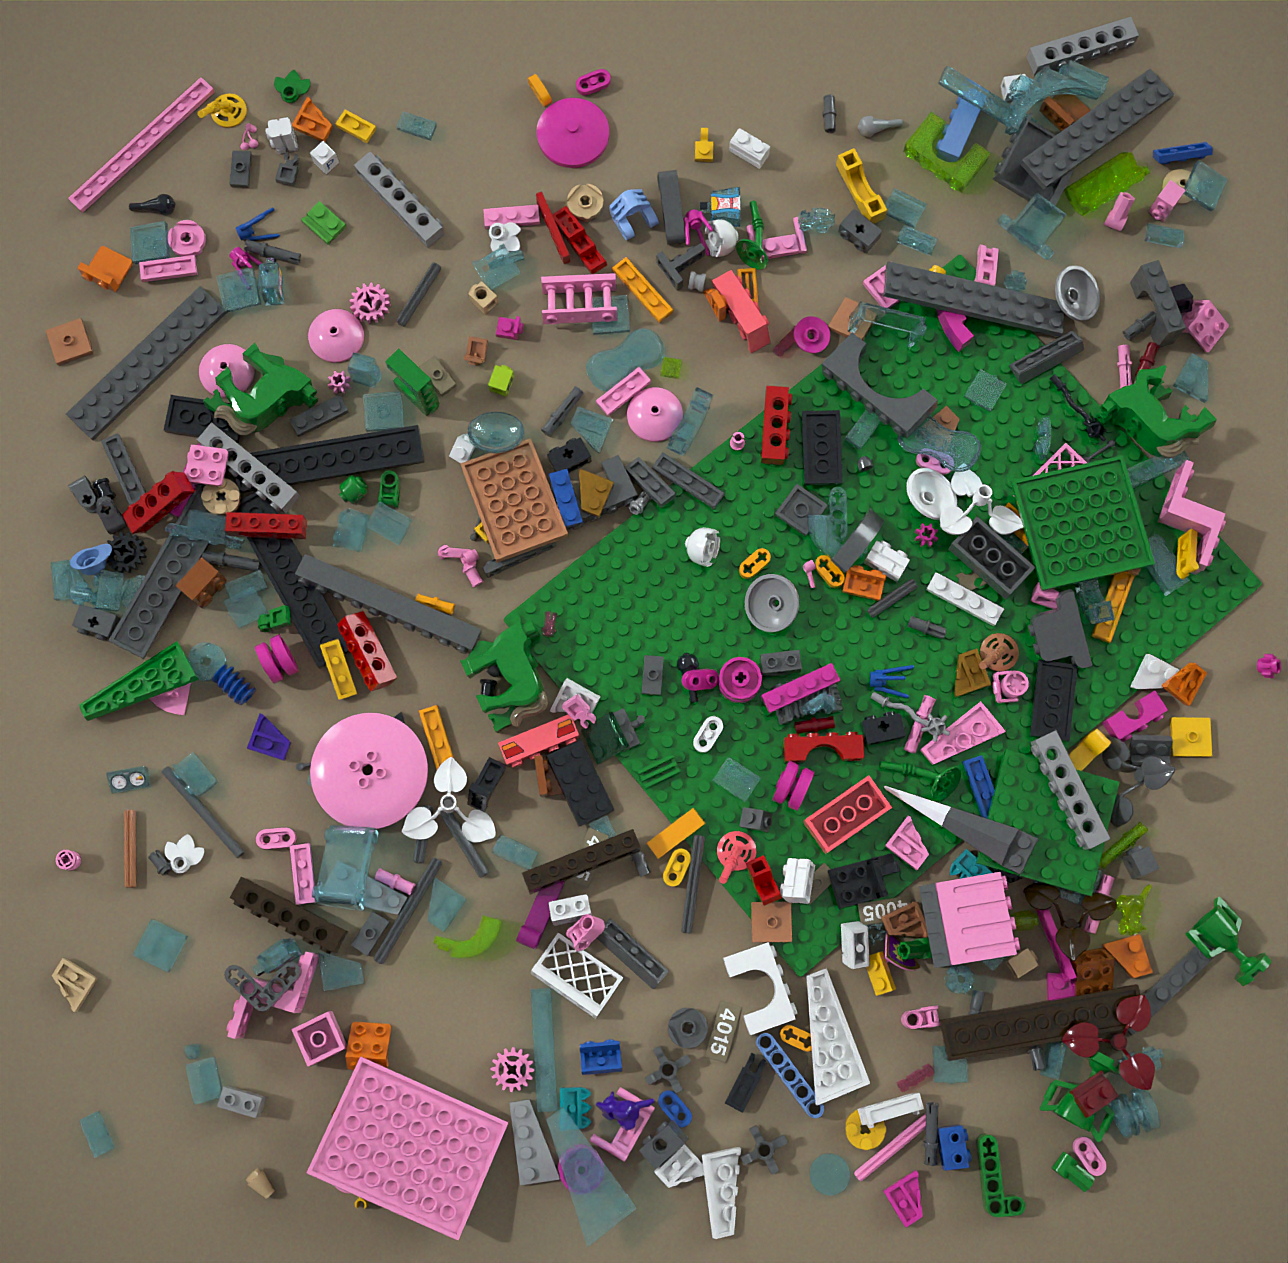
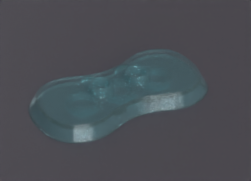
(639, 349)
(952, 448)

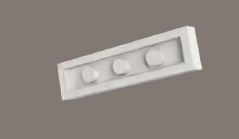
(965, 599)

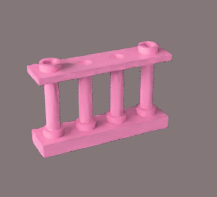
(579, 283)

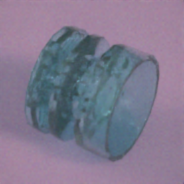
(1135, 1113)

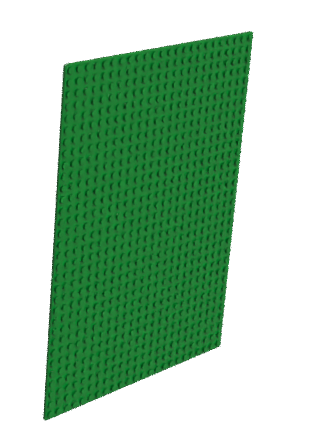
(647, 597)

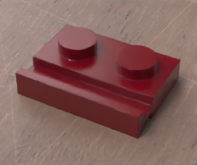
(1094, 1094)

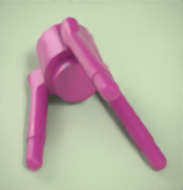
(694, 219)
(241, 258)

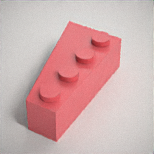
(743, 311)

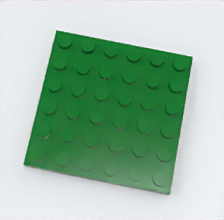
(1082, 523)
(1027, 803)

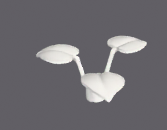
(956, 522)
(449, 777)

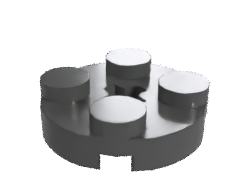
(676, 1025)

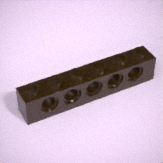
(581, 861)
(246, 888)

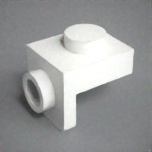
(462, 449)

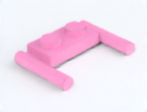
(782, 245)
(625, 1139)

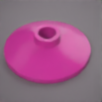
(815, 327)

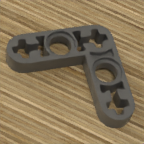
(267, 991)

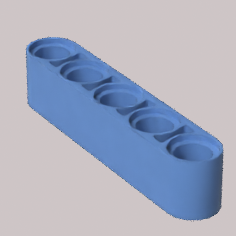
(781, 1068)

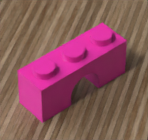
(1149, 709)

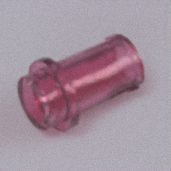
(549, 624)

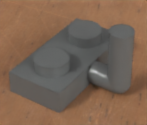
(628, 727)

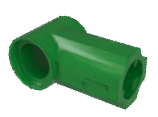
(915, 949)
(1069, 1169)

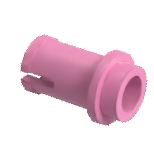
(737, 441)

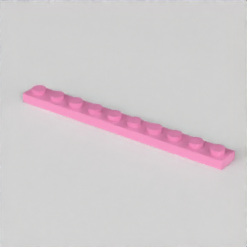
(141, 145)

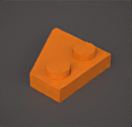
(312, 122)
(717, 303)
(1185, 683)
(1130, 955)

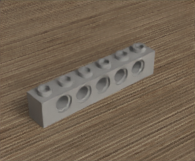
(1123, 29)
(426, 234)
(287, 496)
(1097, 832)

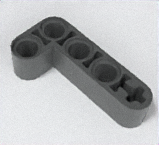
(671, 206)

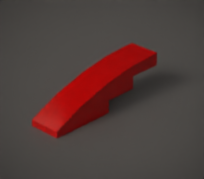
(579, 240)

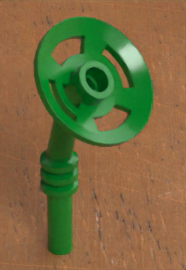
(754, 249)
(940, 780)

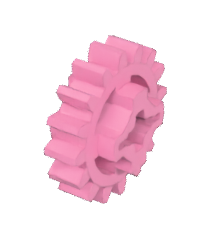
(379, 299)
(505, 1076)

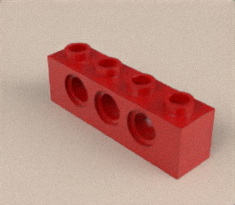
(770, 453)
(158, 502)
(266, 525)
(372, 663)

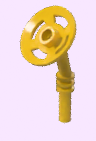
(226, 109)

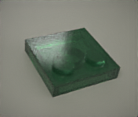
(605, 738)

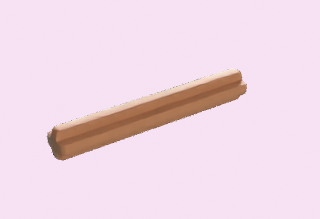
(129, 848)

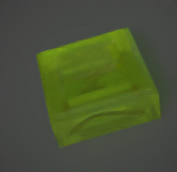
(671, 367)

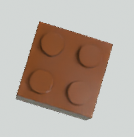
(202, 583)

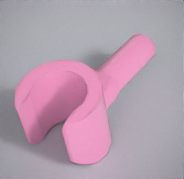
(808, 567)

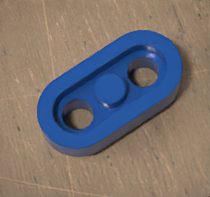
(676, 1107)

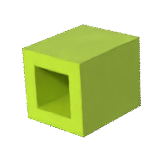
(501, 380)

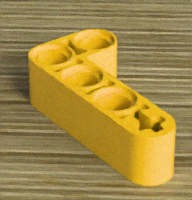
(1088, 749)

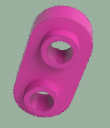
(592, 81)
(701, 679)

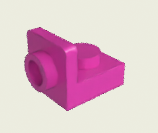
(509, 328)

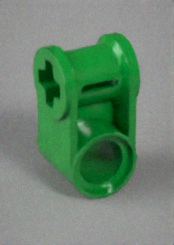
(389, 494)

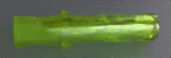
(1128, 839)

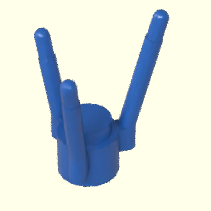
(245, 230)
(879, 678)

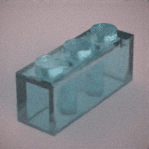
(1165, 566)

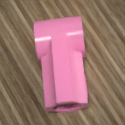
(1118, 215)

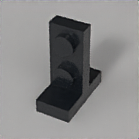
(485, 784)

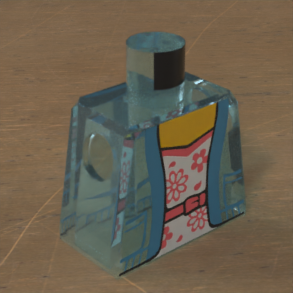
(724, 205)
(271, 276)
(277, 956)

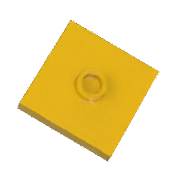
(1190, 737)

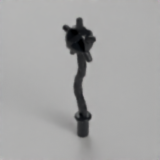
(1094, 428)

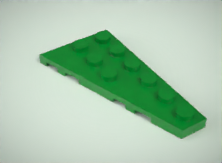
(153, 677)

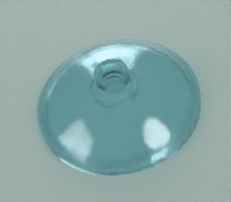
(495, 432)

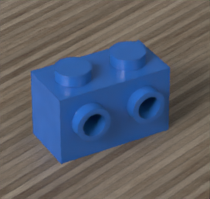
(953, 1147)

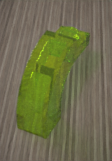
(479, 943)

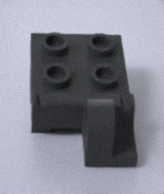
(862, 880)

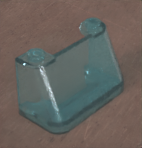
(345, 866)

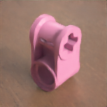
(585, 931)
(925, 1017)

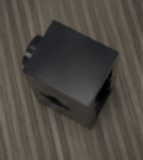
(573, 447)
(894, 729)

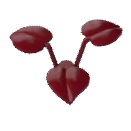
(1134, 1012)

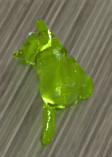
(1132, 909)

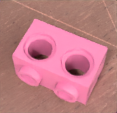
(1166, 201)

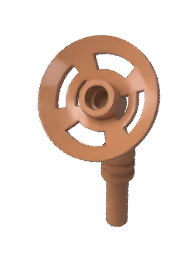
(995, 655)

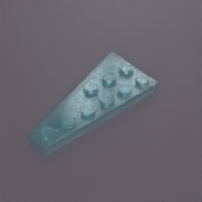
(593, 1188)

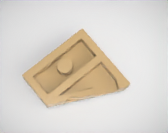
(73, 982)

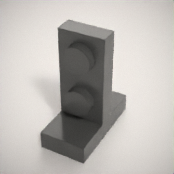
(679, 263)

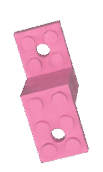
(1186, 514)
(291, 1001)

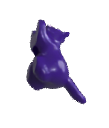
(624, 1111)

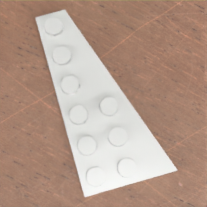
(834, 1052)

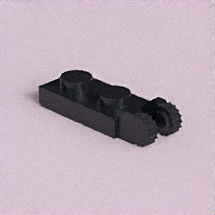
(745, 1085)

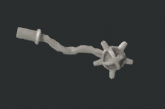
(935, 726)

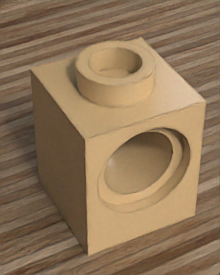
(485, 304)
(1022, 962)

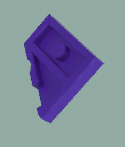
(268, 739)

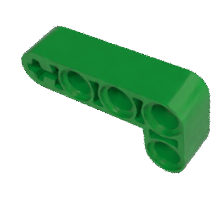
(994, 1174)

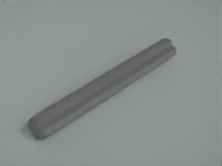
(693, 882)

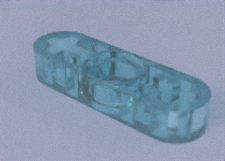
(843, 500)

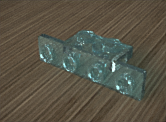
(205, 527)

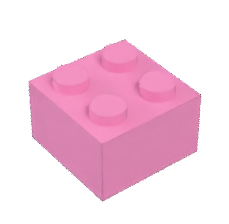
(319, 1038)

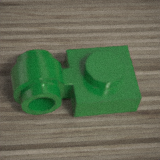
(276, 619)

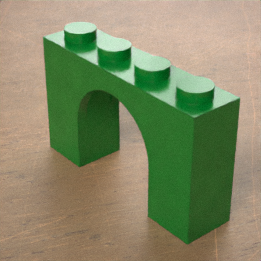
(413, 382)

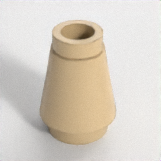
(259, 1182)

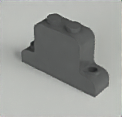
(1060, 632)

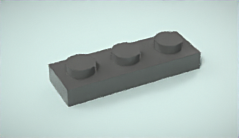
(319, 415)
(650, 482)

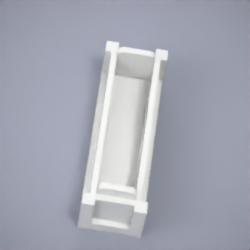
(890, 1109)

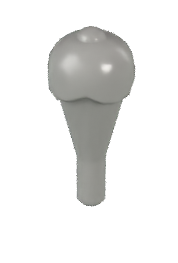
(868, 125)

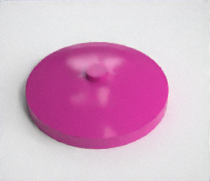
(573, 132)

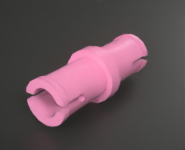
(395, 881)

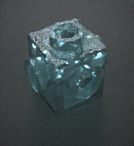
(952, 979)

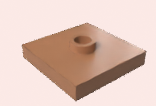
(840, 321)
(69, 341)
(771, 922)

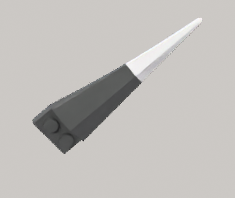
(995, 840)

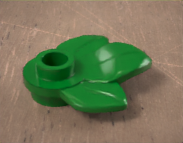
(291, 85)

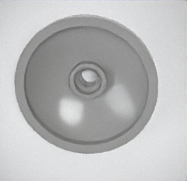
(1077, 293)
(761, 603)

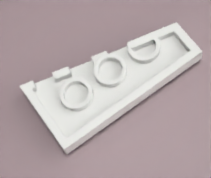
(720, 1181)

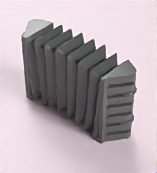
(787, 713)

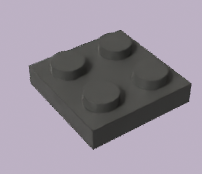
(797, 507)

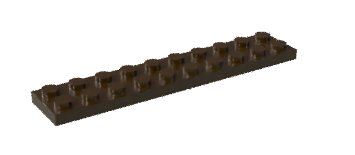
(1031, 1023)

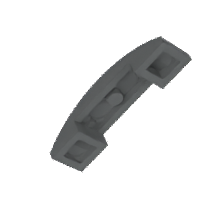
(858, 540)

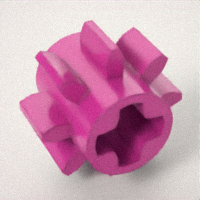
(928, 530)
(1269, 665)

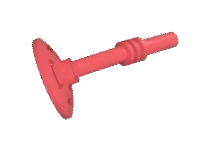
(733, 856)

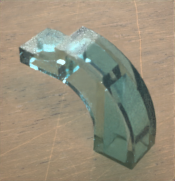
(691, 422)
(821, 535)
(1093, 603)

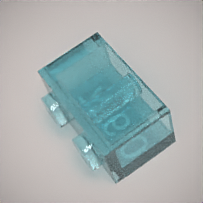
(364, 370)

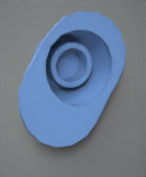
(92, 559)

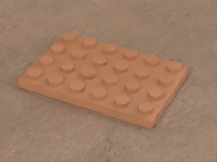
(514, 501)

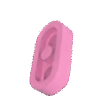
(933, 464)
(276, 838)
(1089, 1155)

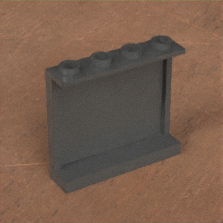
(1013, 176)

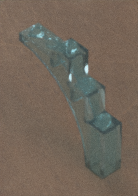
(1070, 79)

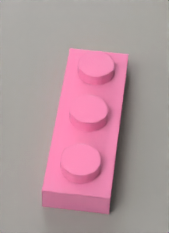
(519, 215)
(168, 268)
(623, 391)
(302, 873)

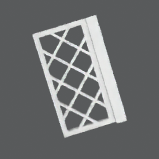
(571, 992)

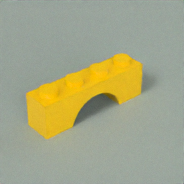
(852, 172)

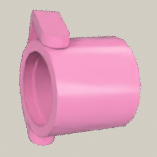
(1011, 686)

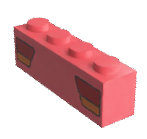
(539, 740)

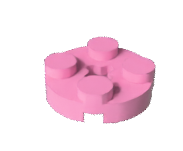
(195, 232)

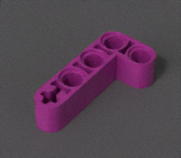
(538, 917)

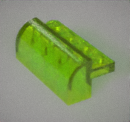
(1105, 183)

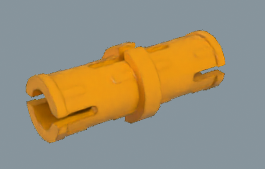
(435, 603)

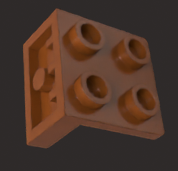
(1063, 110)
(546, 780)
(1093, 971)

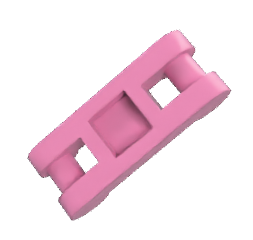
(986, 265)

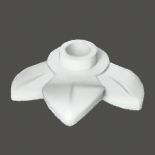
(507, 236)
(185, 851)

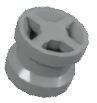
(697, 281)

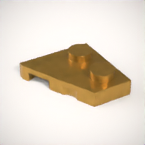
(594, 492)
(969, 674)

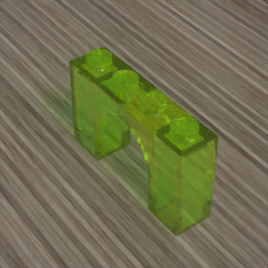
(957, 173)

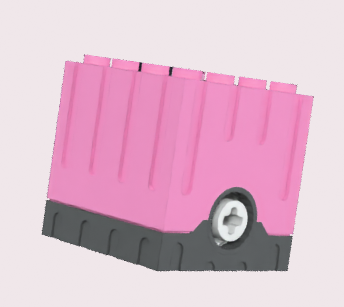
(969, 919)

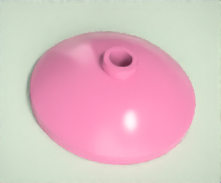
(340, 345)
(232, 356)
(650, 425)

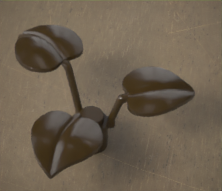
(1070, 938)

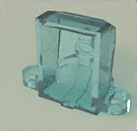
(1035, 225)

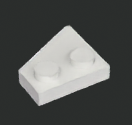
(1152, 673)
(680, 1167)

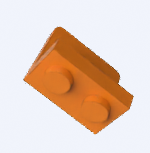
(106, 269)
(369, 1042)

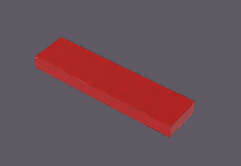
(552, 227)

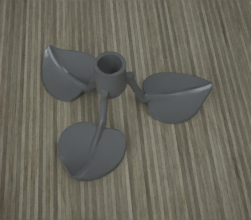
(1153, 773)

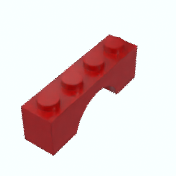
(847, 746)

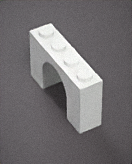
(780, 1008)

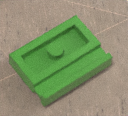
(323, 223)

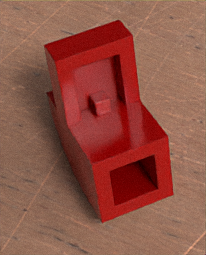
(763, 880)

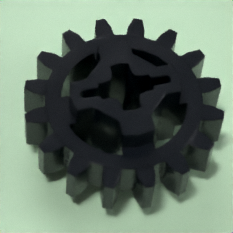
(122, 544)

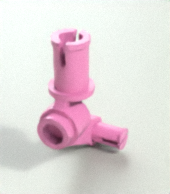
(467, 557)

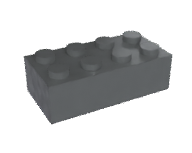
(991, 558)

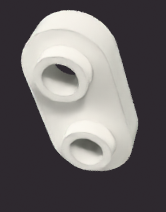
(707, 734)

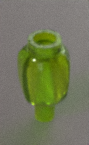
(1025, 920)

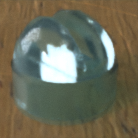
(192, 1051)

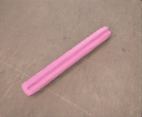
(891, 1148)

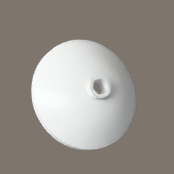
(930, 492)

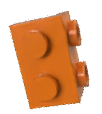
(864, 583)

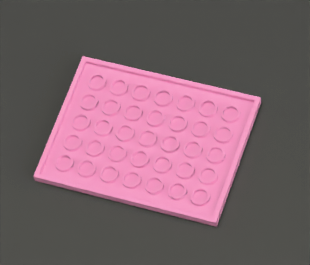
(408, 1148)

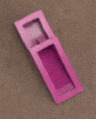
(955, 329)

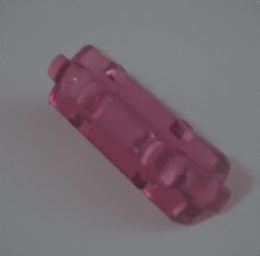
(785, 343)
(915, 1077)

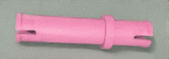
(1124, 365)
(916, 733)
(1104, 888)

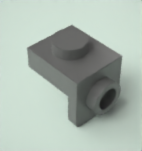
(756, 819)

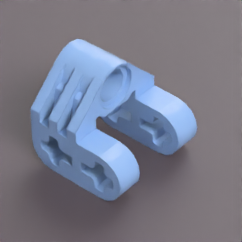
(628, 204)

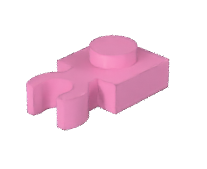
(578, 708)

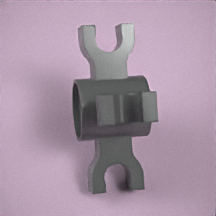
(659, 1074)
(754, 1154)

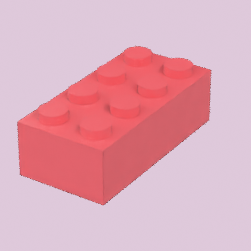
(847, 814)

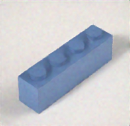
(957, 132)

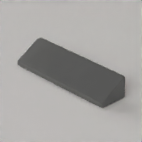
(1047, 357)
(632, 954)

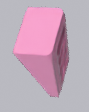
(1044, 598)

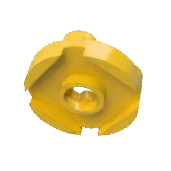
(863, 1141)

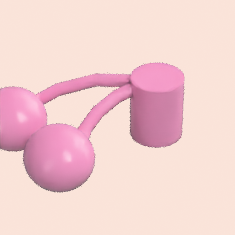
(252, 143)

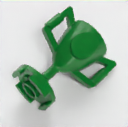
(1220, 931)
(1069, 1109)

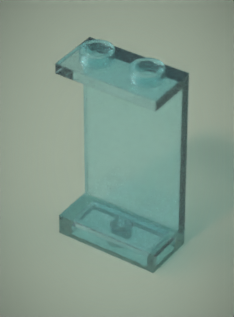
(888, 318)

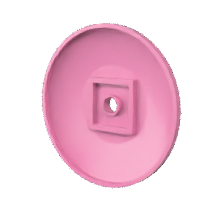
(396, 778)

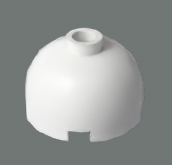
(721, 239)
(703, 545)

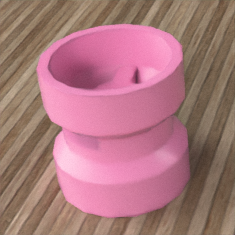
(72, 861)

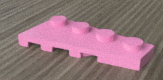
(968, 731)

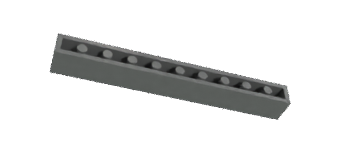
(387, 604)

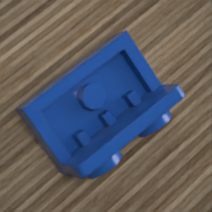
(600, 1057)

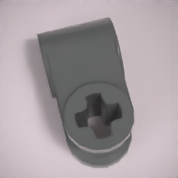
(84, 492)
(111, 517)

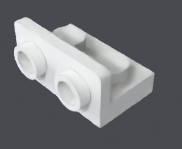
(569, 909)

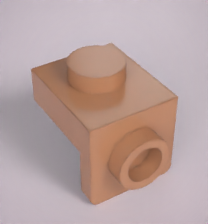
(476, 350)

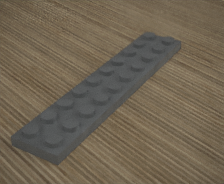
(1096, 129)
(973, 299)
(146, 363)
(158, 589)

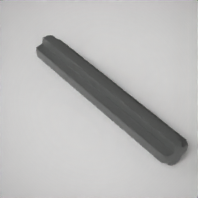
(418, 294)
(466, 846)

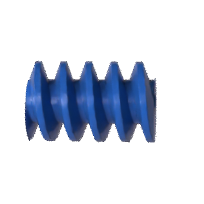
(232, 685)

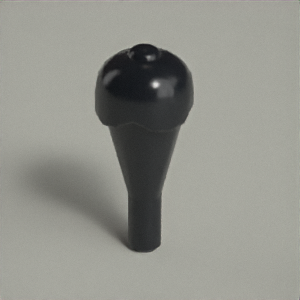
(161, 204)
(686, 663)

